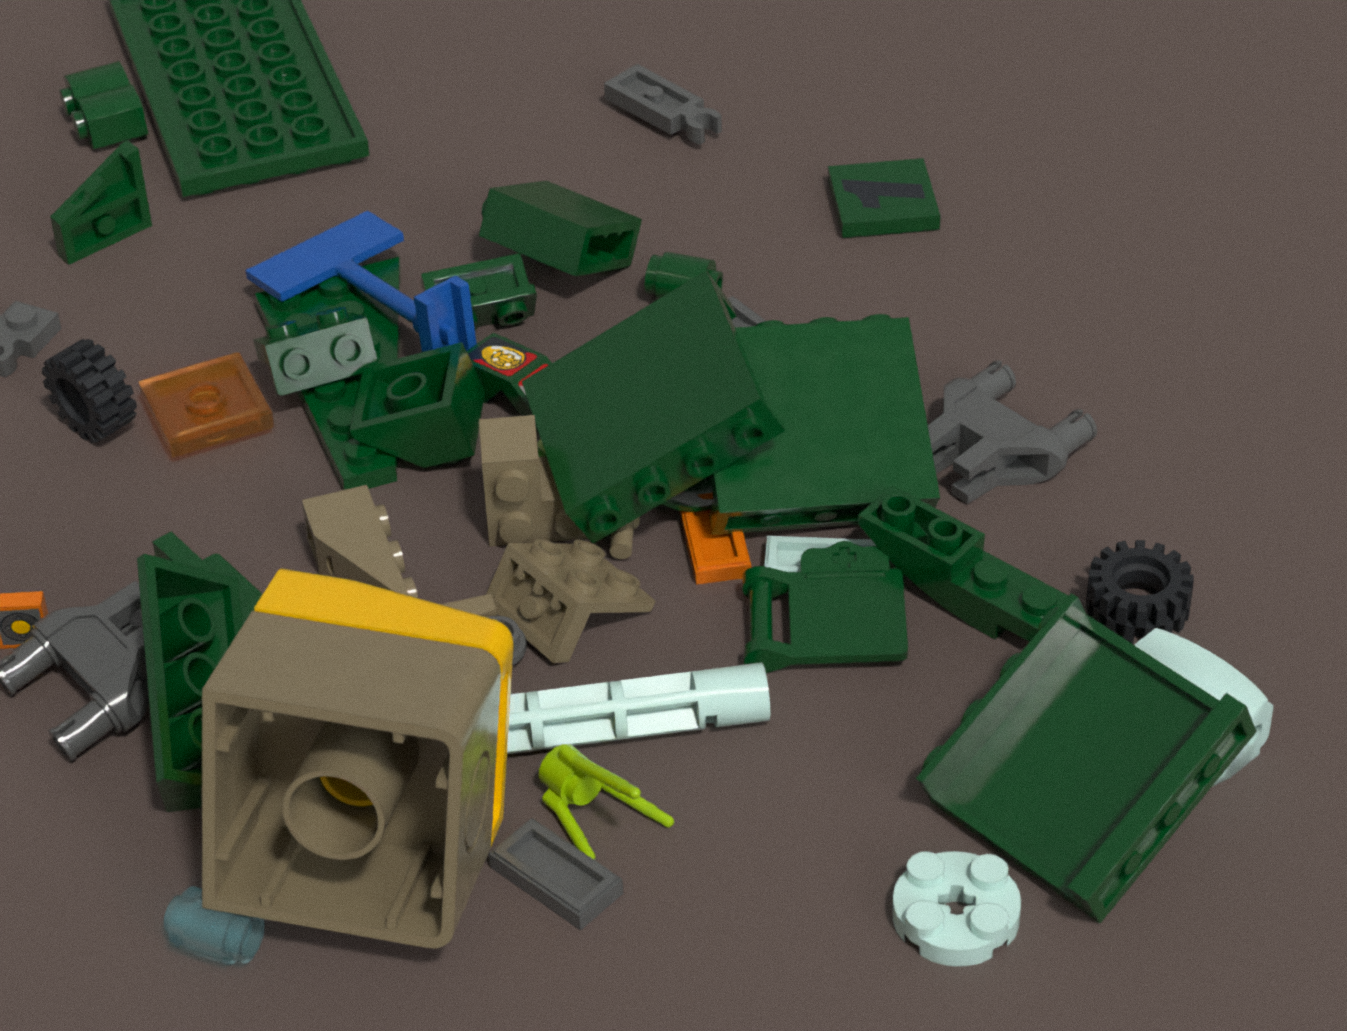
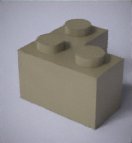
(520, 485)

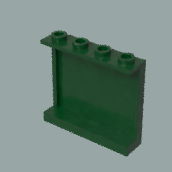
(649, 408)
(848, 422)
(1084, 758)

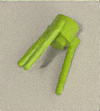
(577, 781)

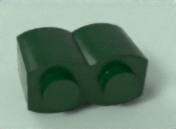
(103, 105)

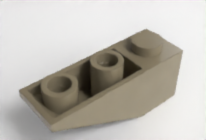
(352, 541)

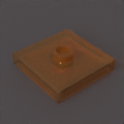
(206, 404)

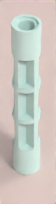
(638, 707)

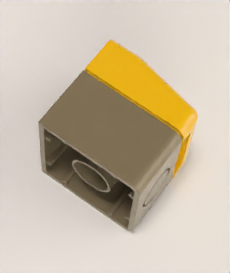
(354, 760)

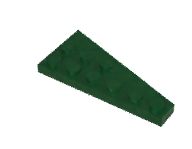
(333, 403)

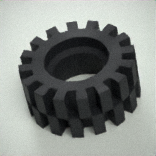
(89, 390)
(1139, 570)

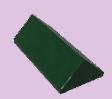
(187, 629)

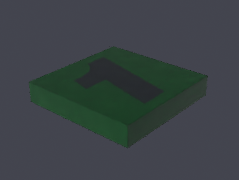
(883, 198)

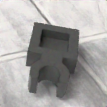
(24, 332)

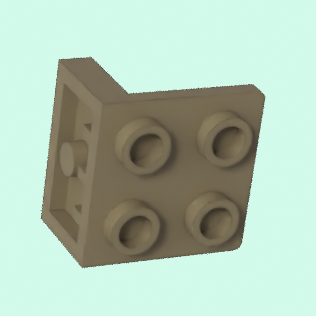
(555, 589)

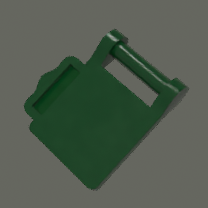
(840, 608)

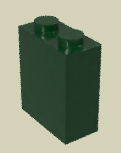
(560, 227)

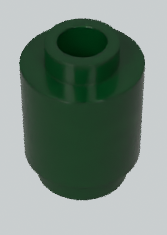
(674, 269)

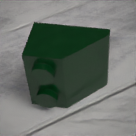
(421, 407)

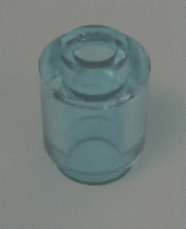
(209, 932)

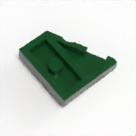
(104, 207)

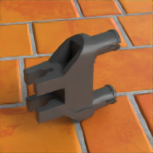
(995, 443)
(102, 653)

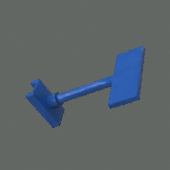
(438, 314)

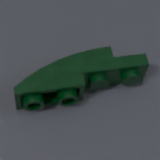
(953, 568)

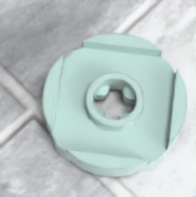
(956, 877)

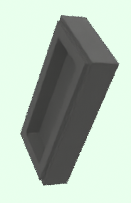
(556, 873)

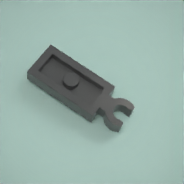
(662, 103)

